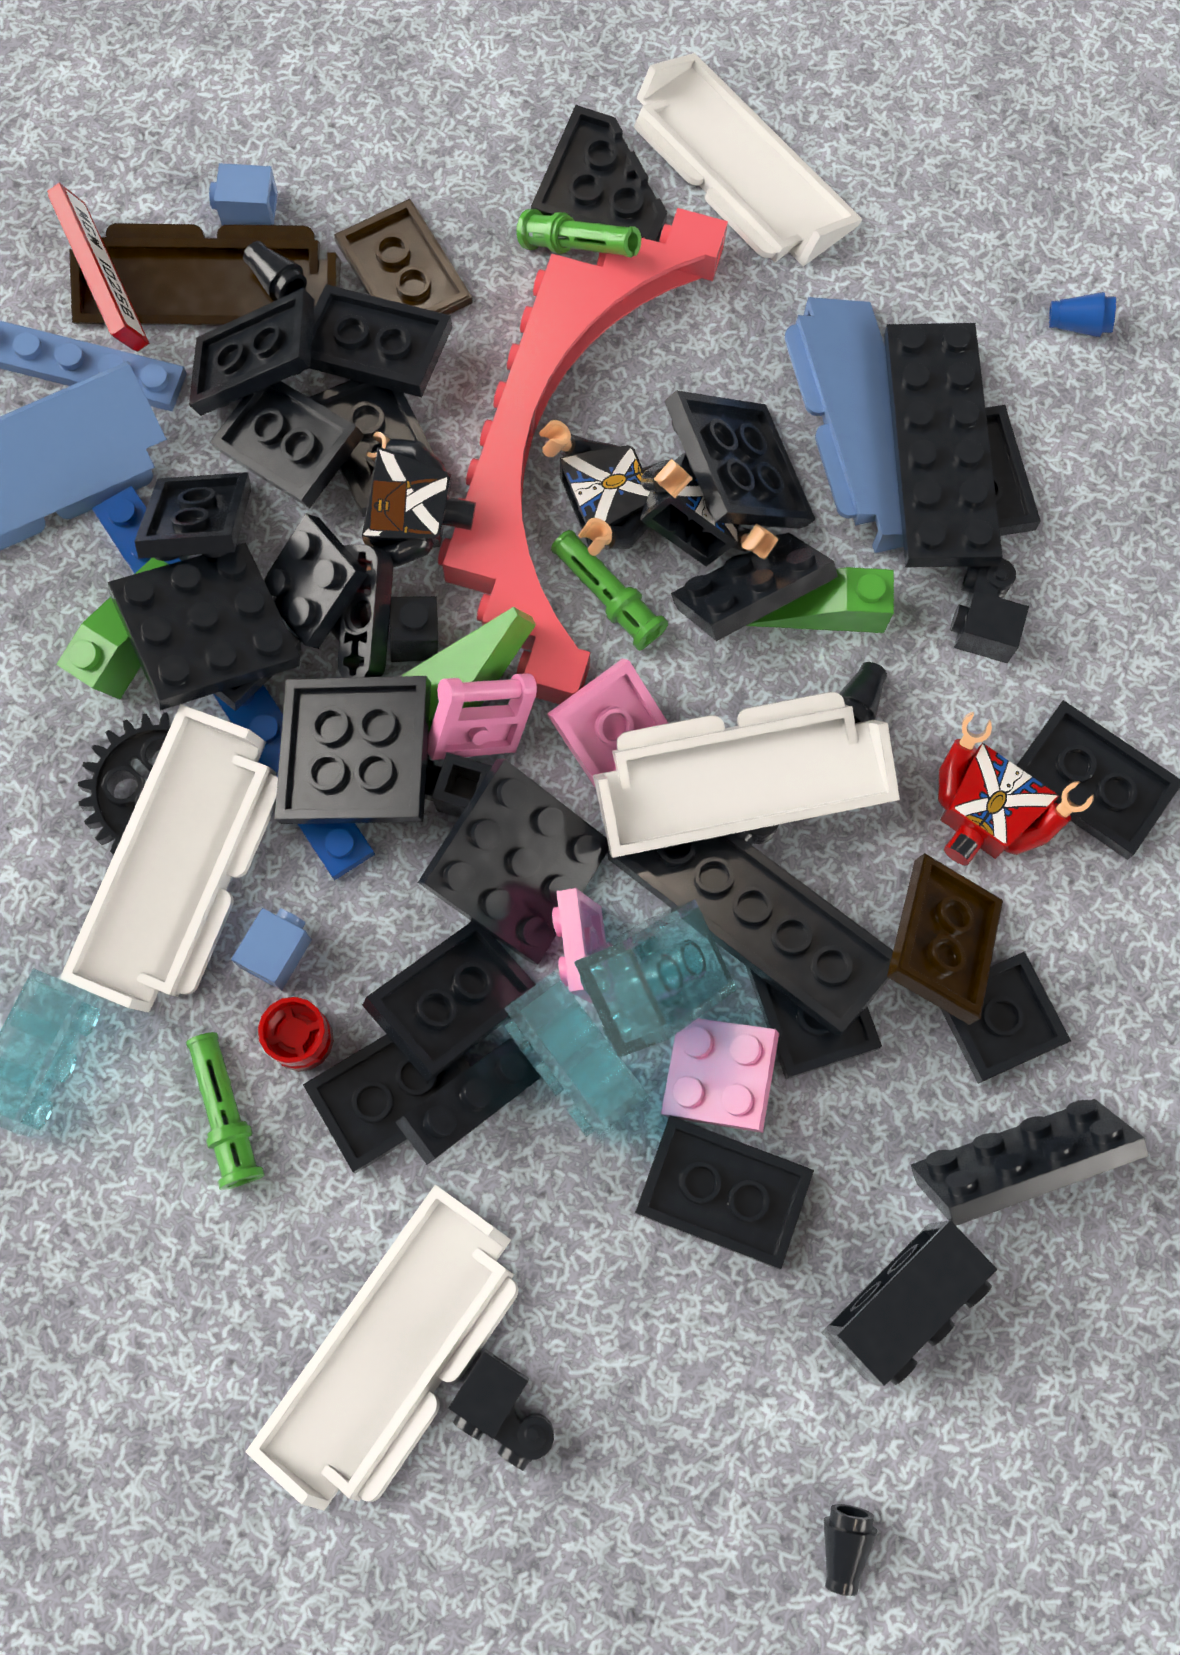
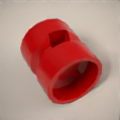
(295, 1034)

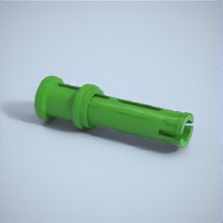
(563, 233)
(621, 603)
(222, 1138)

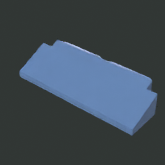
(845, 381)
(74, 451)

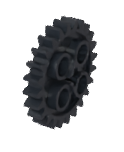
(115, 767)

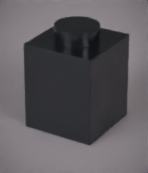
(413, 628)

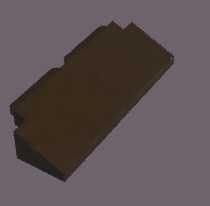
(197, 280)

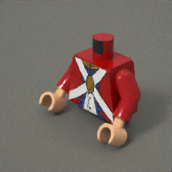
(996, 802)

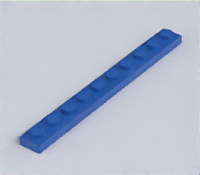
(337, 844)

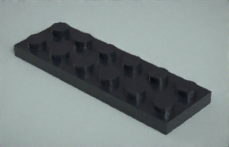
(942, 446)
(770, 924)

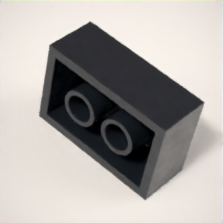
(911, 1303)

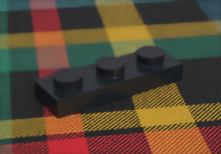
(468, 1100)

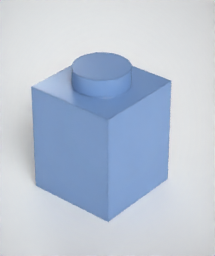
(244, 194)
(273, 947)

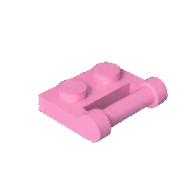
(484, 728)

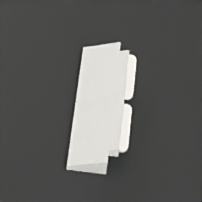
(739, 162)
(770, 770)
(173, 865)
(377, 1371)

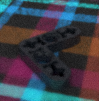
(376, 631)

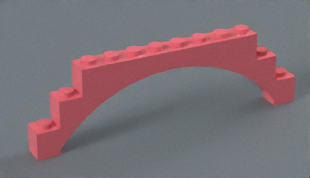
(569, 313)

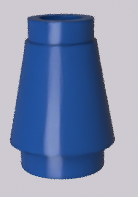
(1084, 314)

